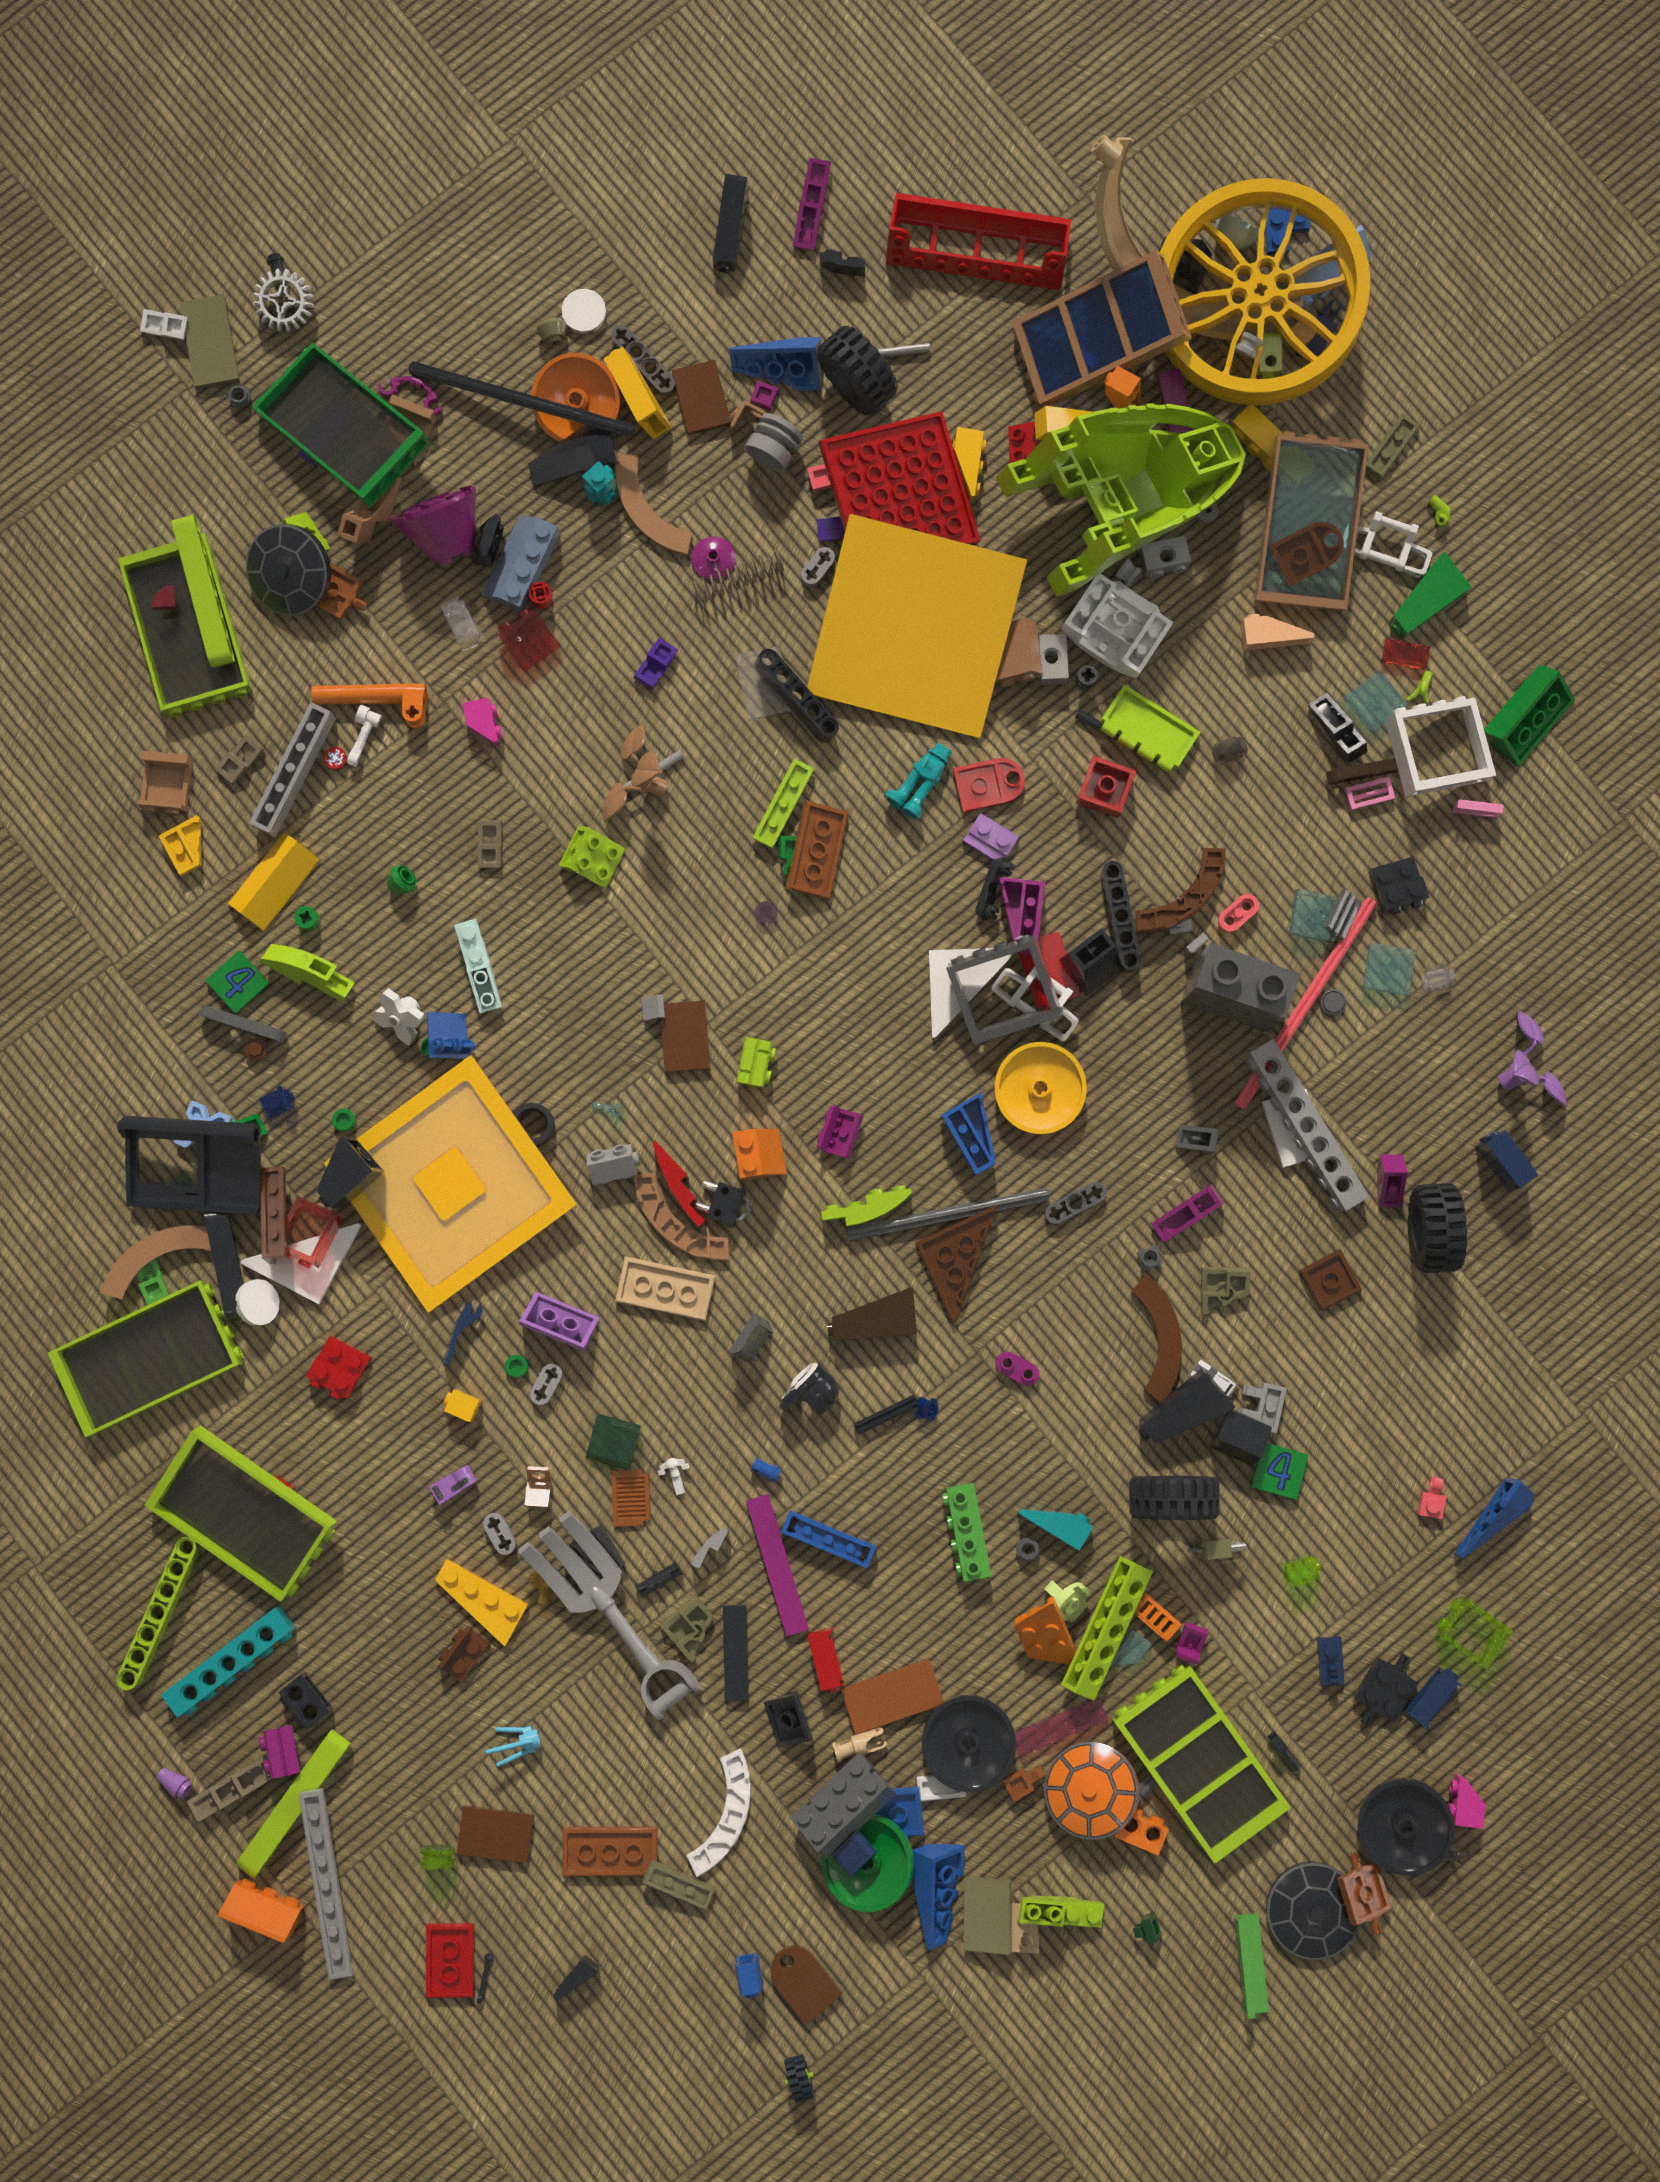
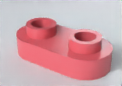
(1237, 913)

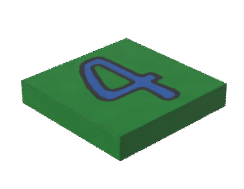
(238, 982)
(1280, 1471)

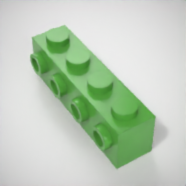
(968, 1532)

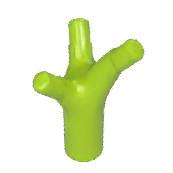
(1422, 689)

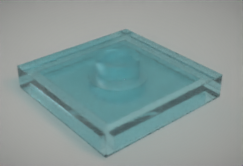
(1374, 701)
(1311, 914)
(1389, 969)

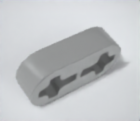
(814, 564)
(541, 1381)
(494, 1535)

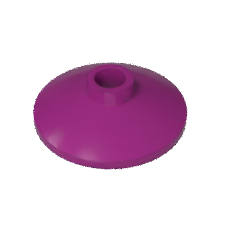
(705, 566)

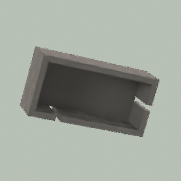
(843, 1805)

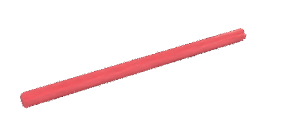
(1310, 996)

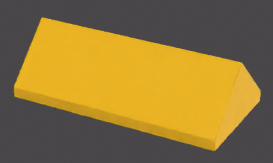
(274, 881)

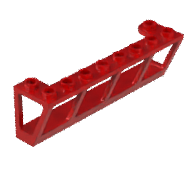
(982, 222)

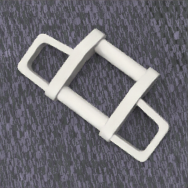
(1398, 564)
(1025, 1008)

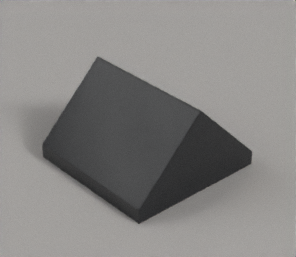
(1241, 1437)
(788, 1719)

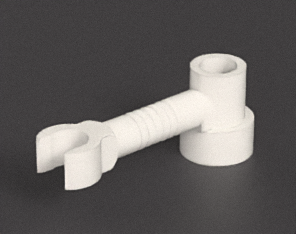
(367, 719)

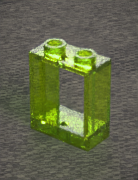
(1492, 1646)

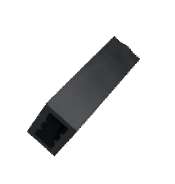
(730, 223)
(1186, 1407)

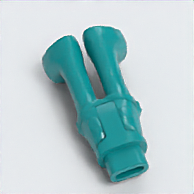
(927, 768)

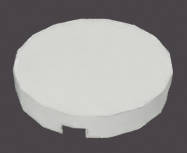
(583, 311)
(257, 1302)

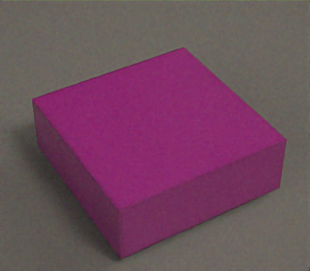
(764, 395)

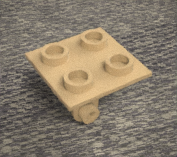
(1024, 1936)

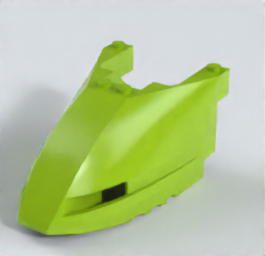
(1131, 476)

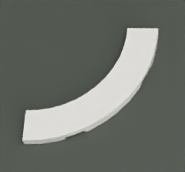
(733, 1816)

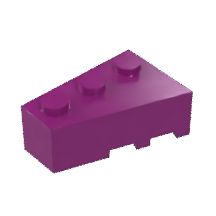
(1023, 907)

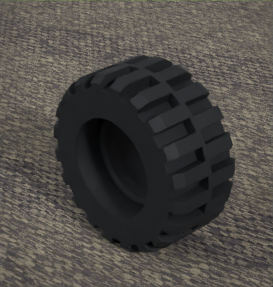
(857, 370)
(1437, 1228)
(1174, 1497)

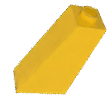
(637, 393)

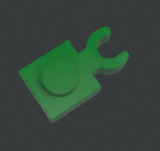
(786, 849)

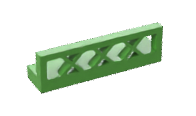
(1251, 1964)

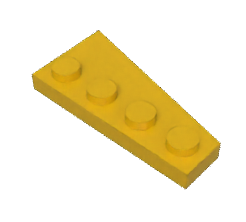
(483, 1600)

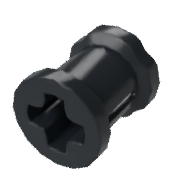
(1080, 679)

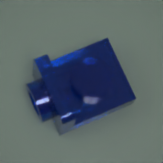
(278, 1102)

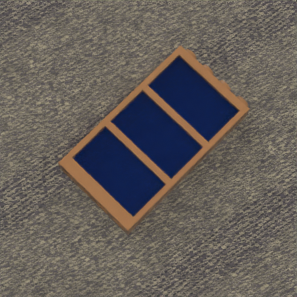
(1099, 327)

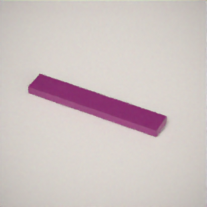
(777, 1565)

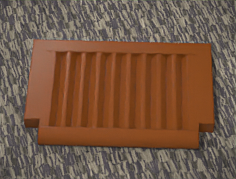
(630, 1497)

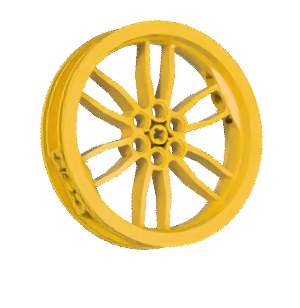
(1351, 263)

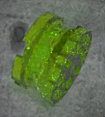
(437, 1857)

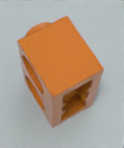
(1138, 1837)

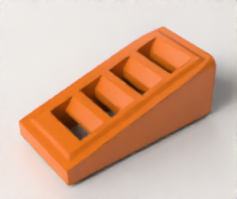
(1171, 1629)

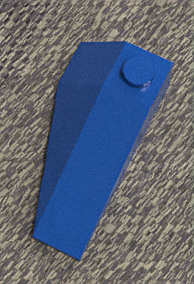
(782, 361)
(1503, 1508)
(935, 1887)

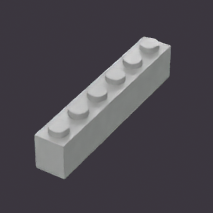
(292, 770)

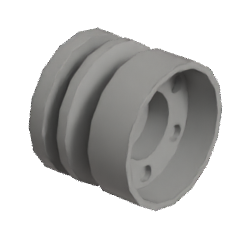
(773, 442)

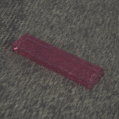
(1060, 1726)

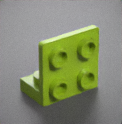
(592, 856)

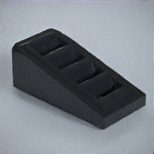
(579, 1974)

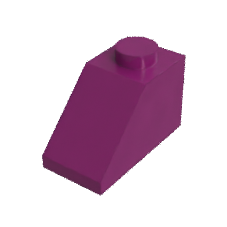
(1391, 1180)

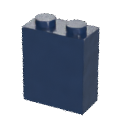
(1506, 1160)

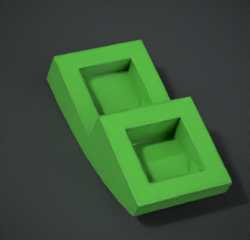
(152, 1282)

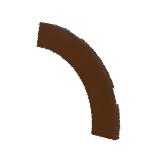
(1190, 901)
(1167, 1337)

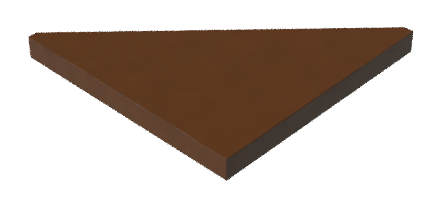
(953, 1257)

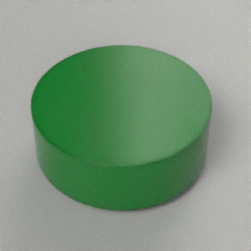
(344, 1120)
(516, 1366)

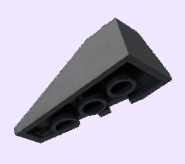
(574, 455)

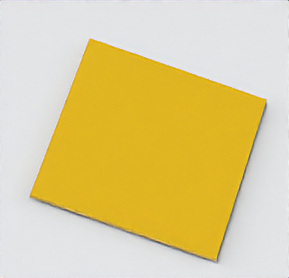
(915, 625)

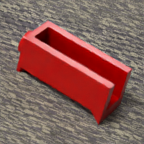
(826, 1660)

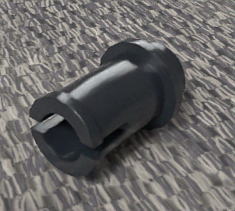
(275, 262)

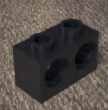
(310, 1697)

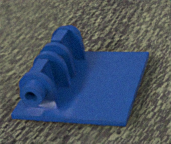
(448, 1036)

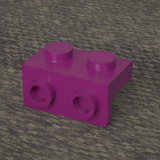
(839, 1132)

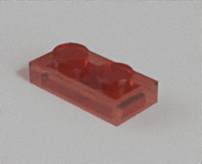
(1405, 654)

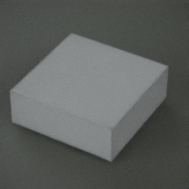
(1196, 944)
(653, 1007)

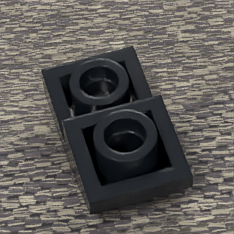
(833, 262)

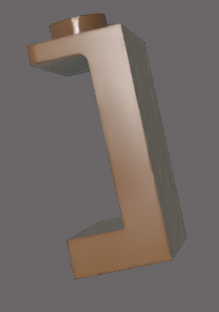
(418, 415)
(165, 782)

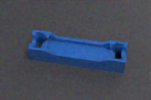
(828, 1539)

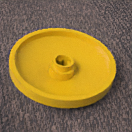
(1040, 1088)

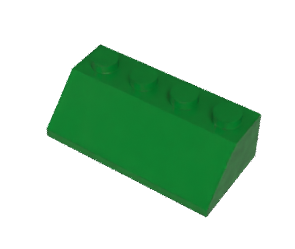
(1529, 714)

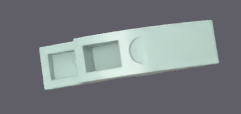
(478, 965)

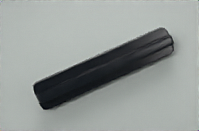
(886, 1414)

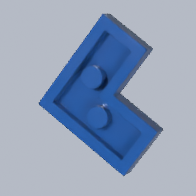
(1277, 226)

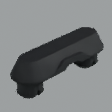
(987, 897)

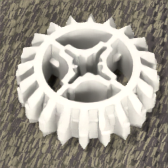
(284, 289)

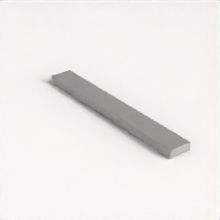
(326, 1884)

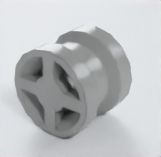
(1249, 345)
(1128, 573)

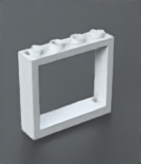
(1405, 759)

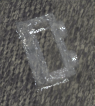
(465, 630)

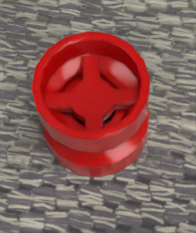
(542, 599)

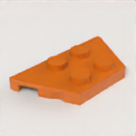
(1045, 1634)

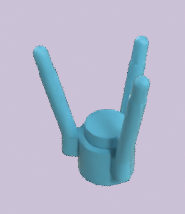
(528, 1741)

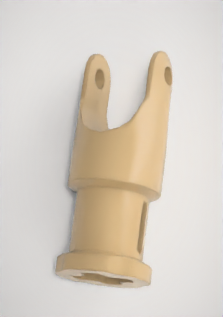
(857, 1744)

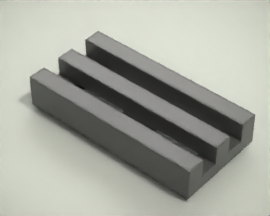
(1344, 917)

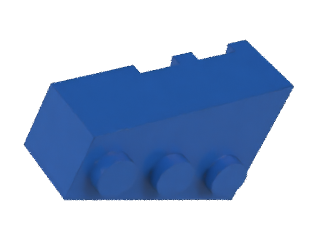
(971, 1133)

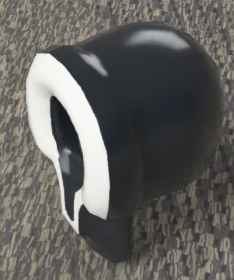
(814, 1386)

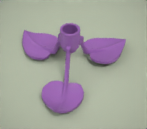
(1522, 1071)

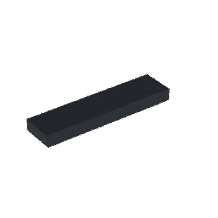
(735, 1652)

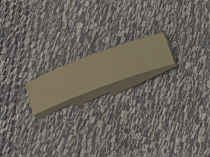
(228, 1790)

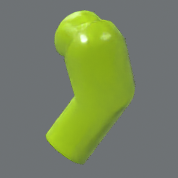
(1442, 511)

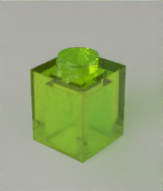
(1302, 1570)

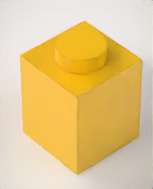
(462, 1405)

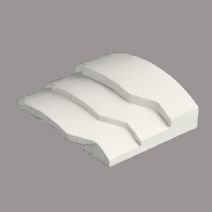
(1116, 626)

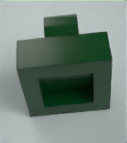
(1148, 1927)

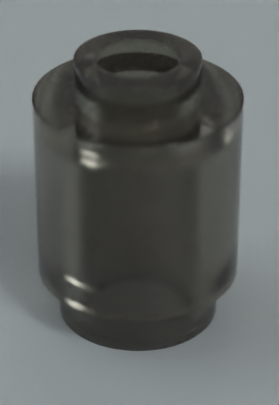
(1229, 750)

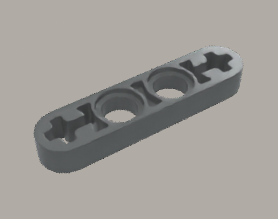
(645, 359)
(242, 1023)

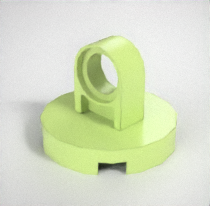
(1070, 1600)

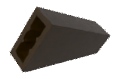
(881, 1318)

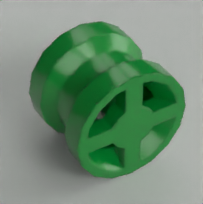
(308, 922)

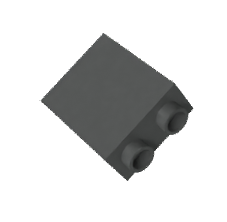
(1240, 988)

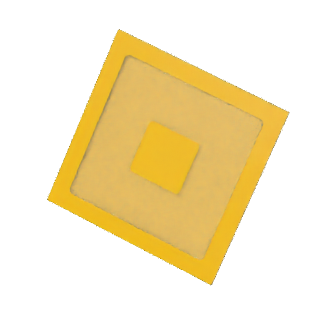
(456, 1184)

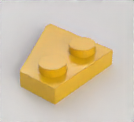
(184, 845)

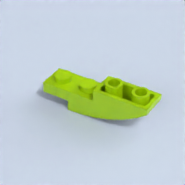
(302, 965)
(876, 1206)
(1060, 1911)

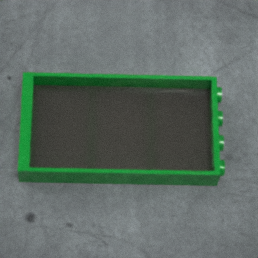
(341, 425)

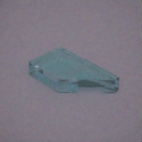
(1131, 1649)

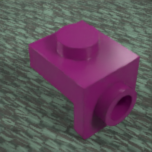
(1191, 1643)

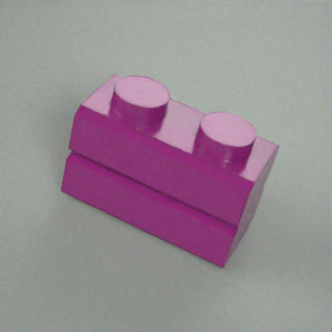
(280, 1752)

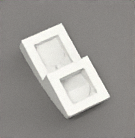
(163, 324)

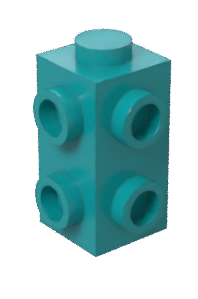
(600, 484)

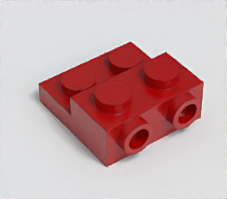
(338, 1368)

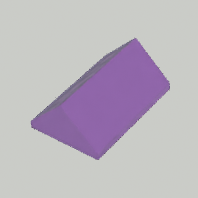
(559, 1321)

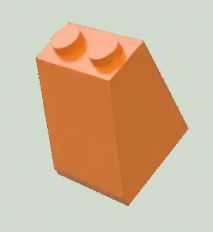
(759, 1154)

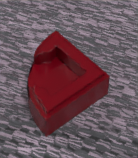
(164, 599)

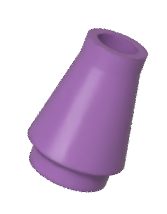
(174, 1783)

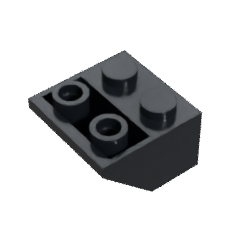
(1092, 961)

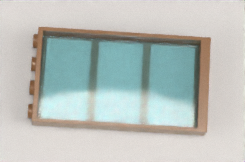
(1308, 485)

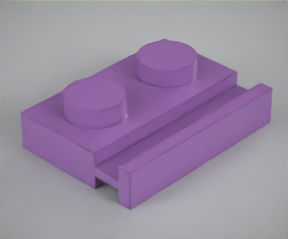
(990, 838)

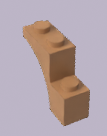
(360, 522)

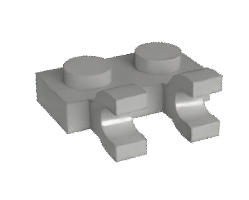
(1269, 1404)

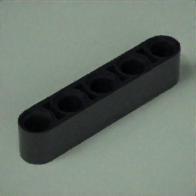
(794, 684)
(1122, 905)
(225, 1260)

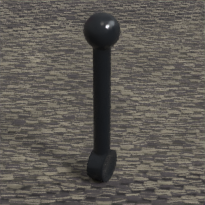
(488, 1958)

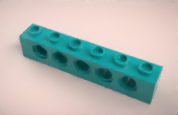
(177, 1695)

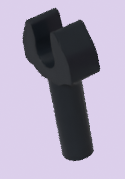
(1281, 1747)

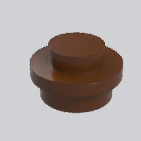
(256, 1049)

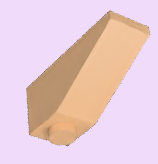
(1267, 632)

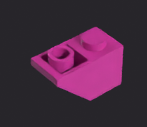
(481, 720)
(1465, 1805)

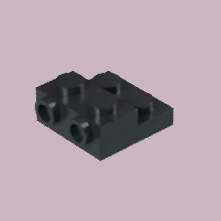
(1399, 885)

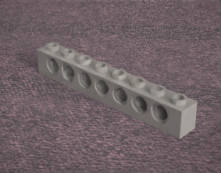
(1354, 1190)

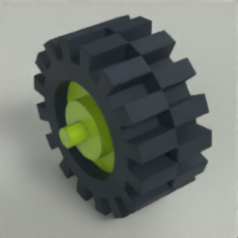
(799, 2078)

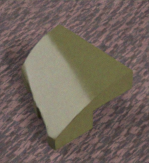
(1222, 1286)
(688, 1626)

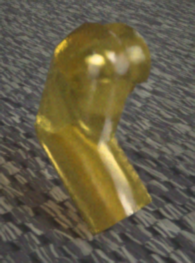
(542, 1586)

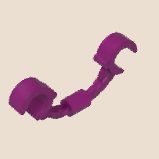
(414, 381)

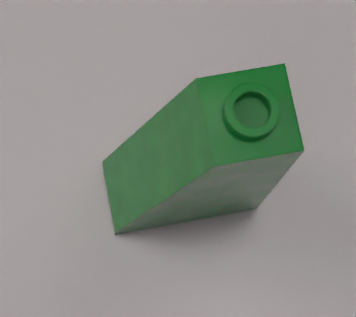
(1433, 594)

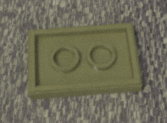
(988, 1915)

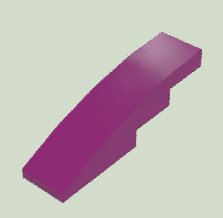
(811, 204)
(1173, 393)

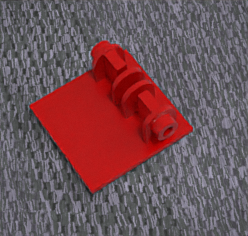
(1022, 441)

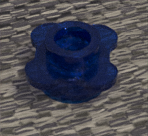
(932, 1411)

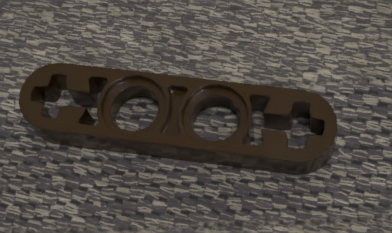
(1362, 771)

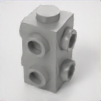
(612, 1164)

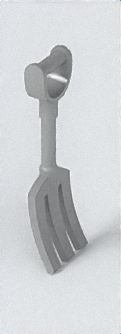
(598, 1595)

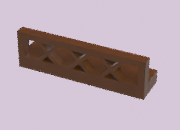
(273, 1214)

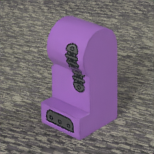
(452, 1484)

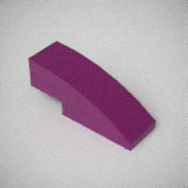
(1187, 1213)

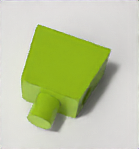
(1272, 355)

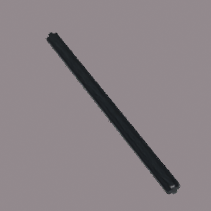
(522, 399)

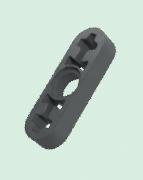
(1093, 1201)

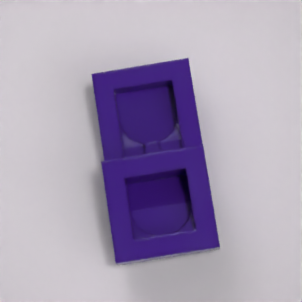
(655, 664)

